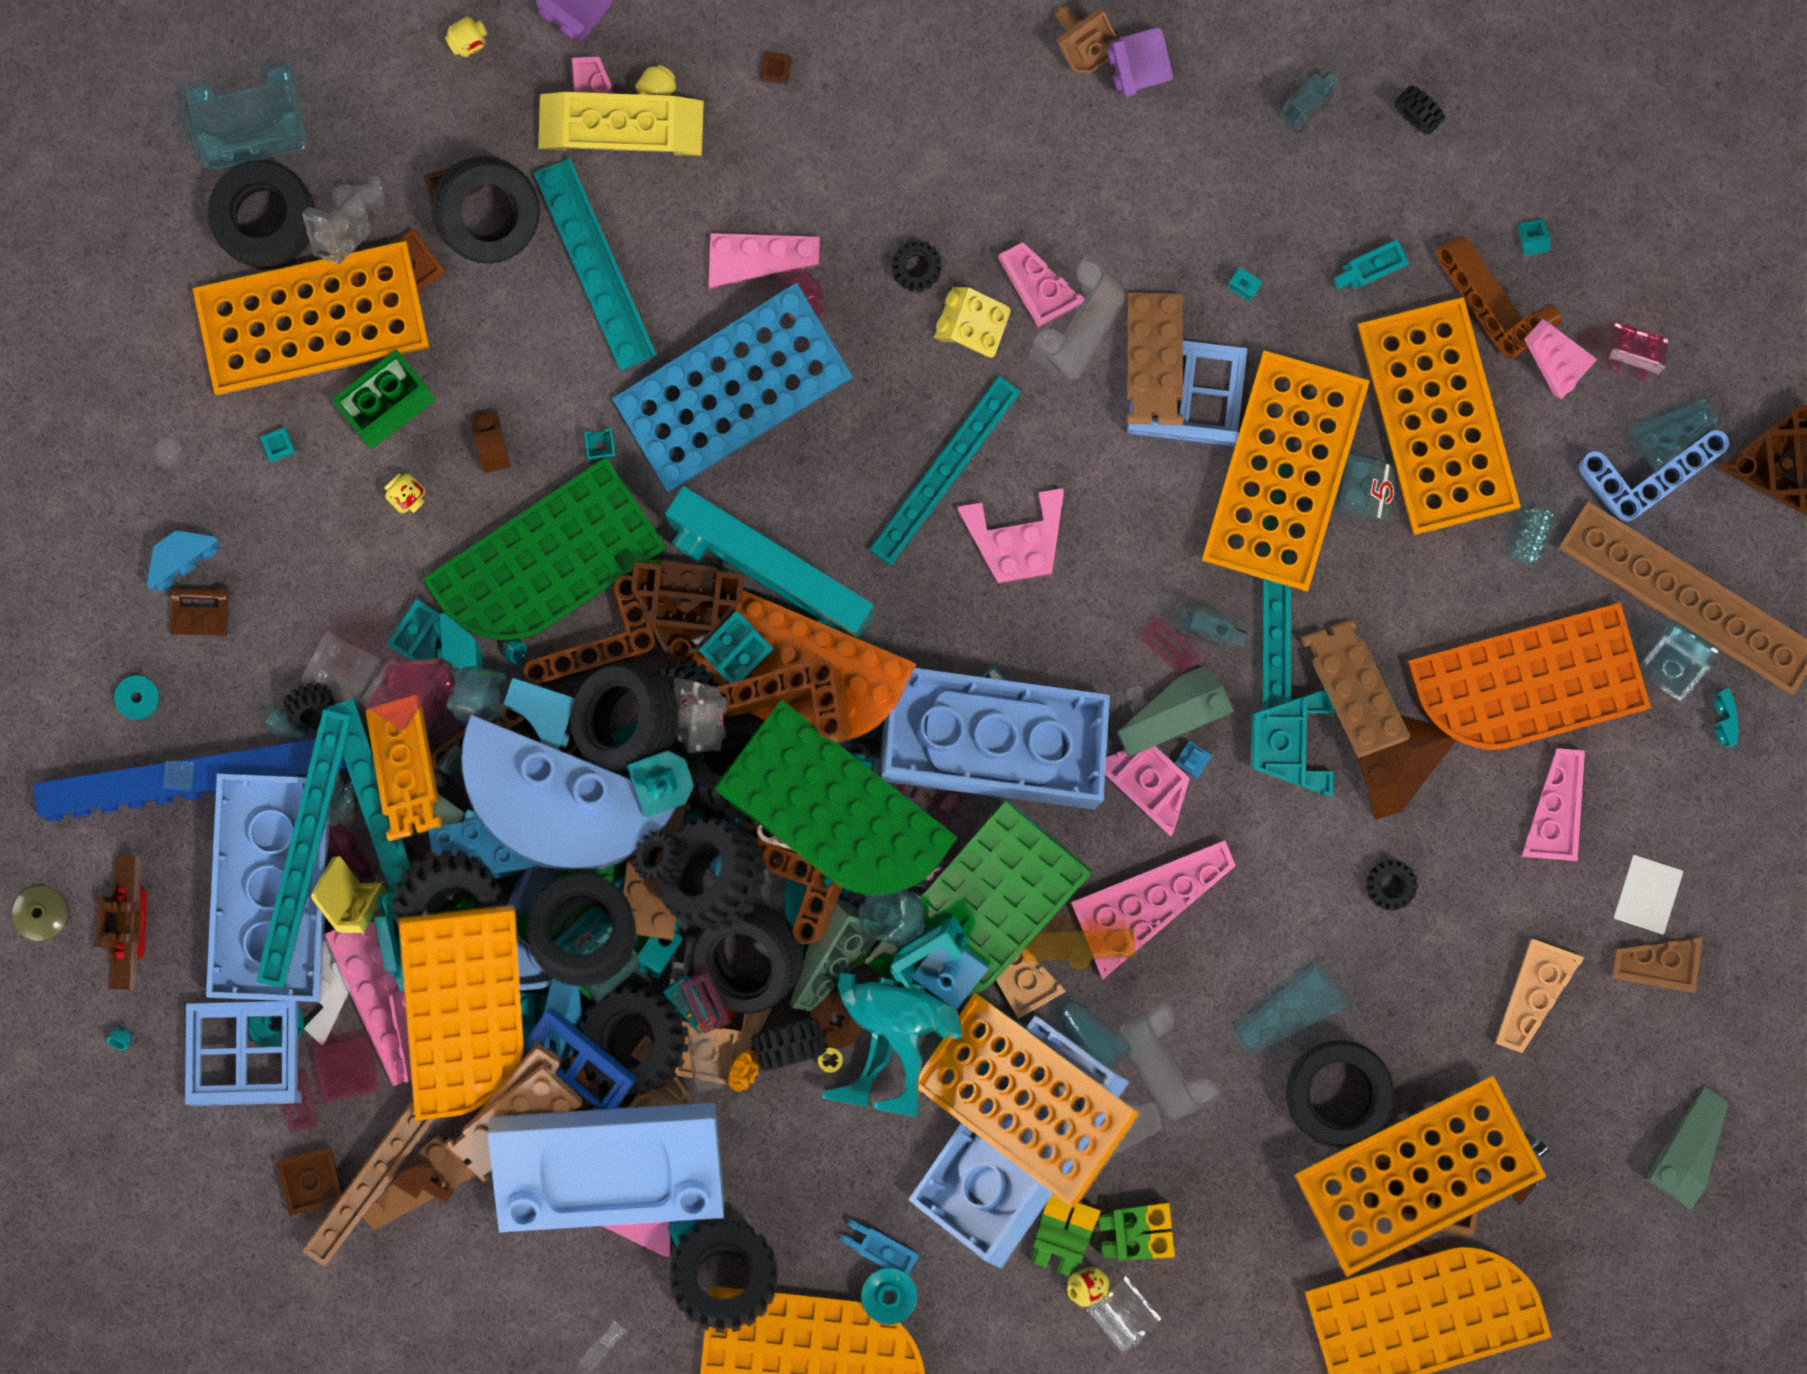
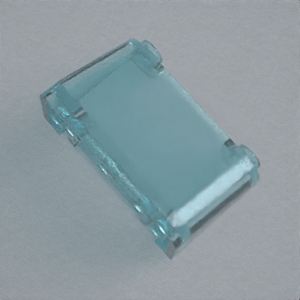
(246, 122)

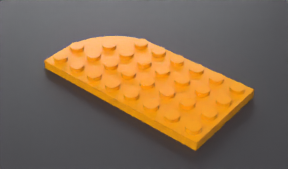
(461, 1007)
(1426, 1314)
(810, 1338)

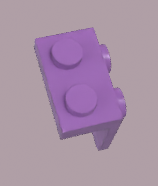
(574, 16)
(1139, 60)

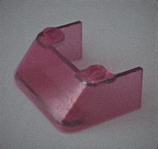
(411, 685)

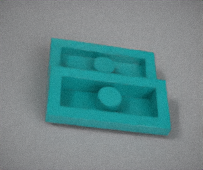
(736, 648)

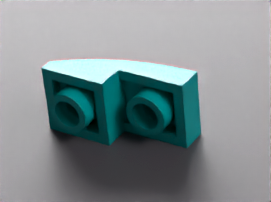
(1727, 729)

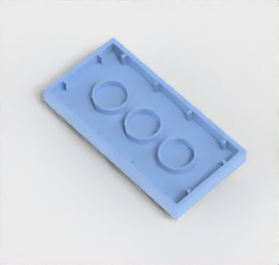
(249, 856)

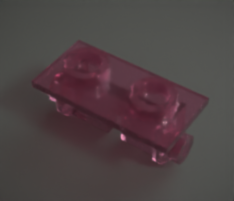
(343, 844)

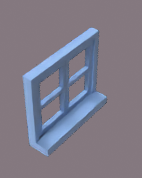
(1198, 432)
(241, 1092)

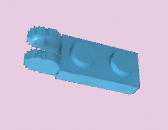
(881, 1249)

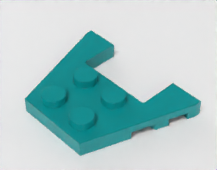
(1280, 742)

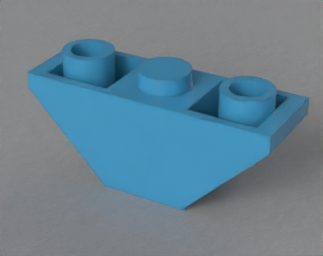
(178, 556)

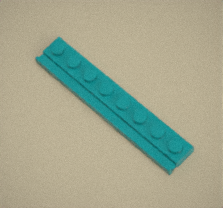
(595, 264)

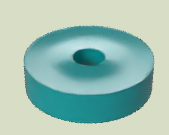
(124, 697)

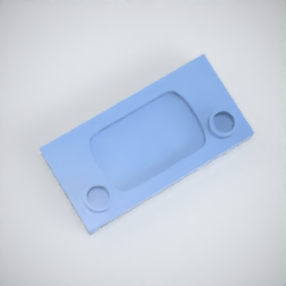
(997, 739)
(606, 1167)
(982, 1192)

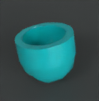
(519, 648)
(119, 1038)

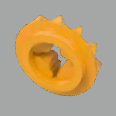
(743, 1071)

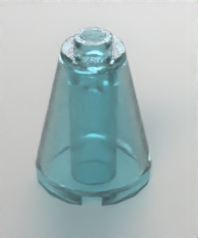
(1093, 1034)

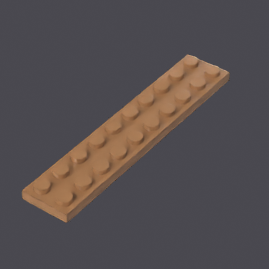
(1687, 597)

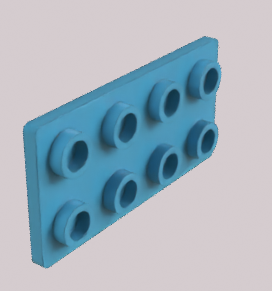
(477, 842)

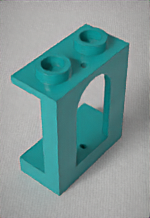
(945, 934)

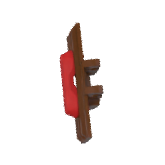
(130, 904)

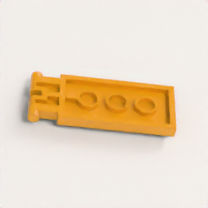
(404, 774)

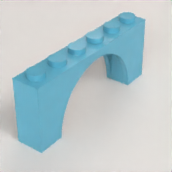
(544, 710)

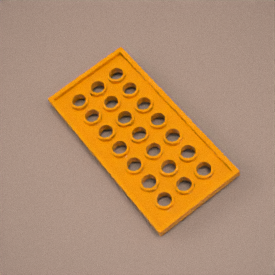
(290, 280)
(1476, 393)
(1310, 435)
(1041, 1094)
(1427, 1220)

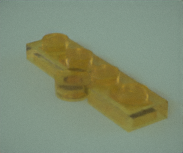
(1080, 946)

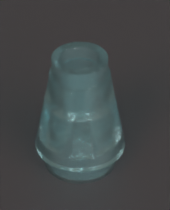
(279, 725)

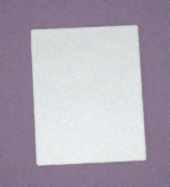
(1648, 894)

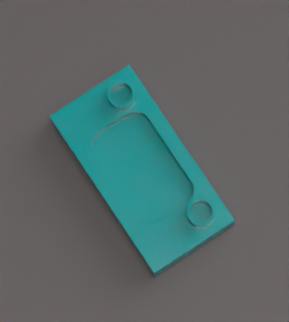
(710, 529)

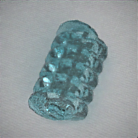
(1533, 536)

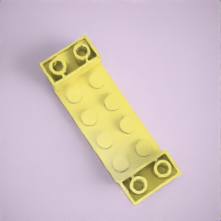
(621, 122)

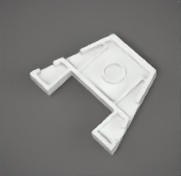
(332, 998)

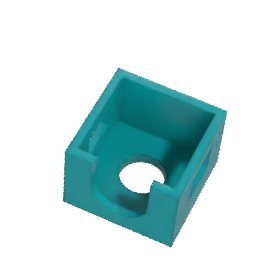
(1248, 281)
(591, 440)

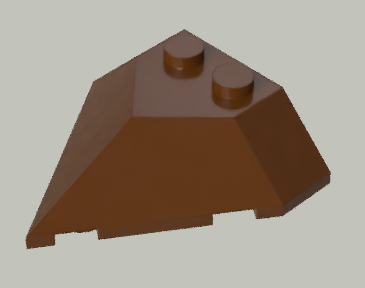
(1777, 461)
(685, 601)
(1401, 769)

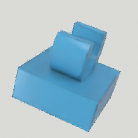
(1193, 759)

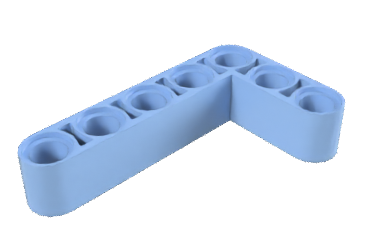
(1656, 481)

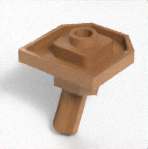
(1085, 40)

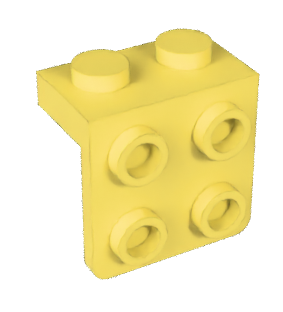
(972, 321)
(344, 899)

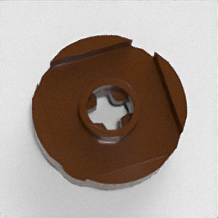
(834, 1035)

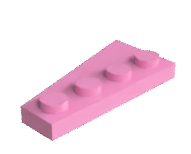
(758, 256)
(1558, 358)
(1558, 812)

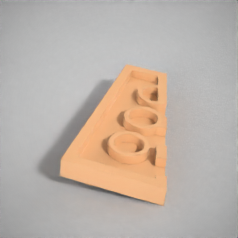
(1027, 986)

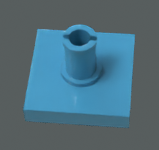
(950, 978)

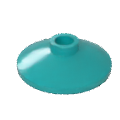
(904, 1292)

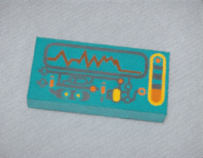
(679, 999)

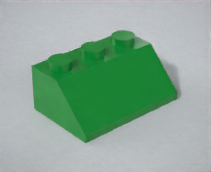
(383, 399)

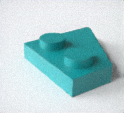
(416, 633)

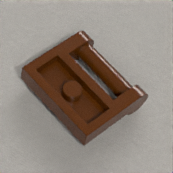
(199, 620)

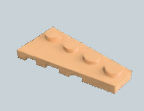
(1537, 987)

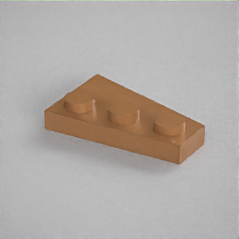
(1660, 965)

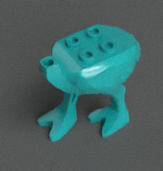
(896, 1022)

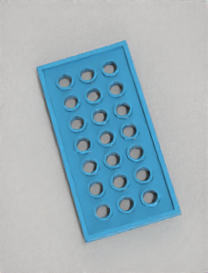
(765, 416)

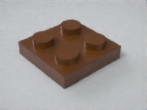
(310, 1181)

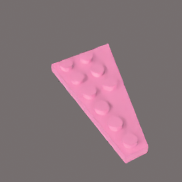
(1152, 898)
(370, 987)

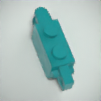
(389, 937)

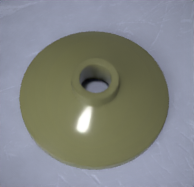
(53, 913)

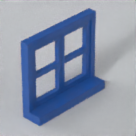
(588, 1051)

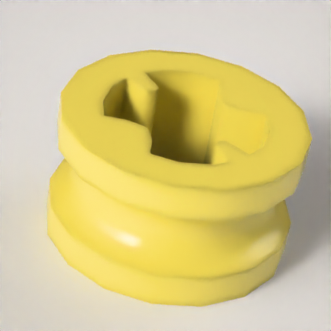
(831, 1051)

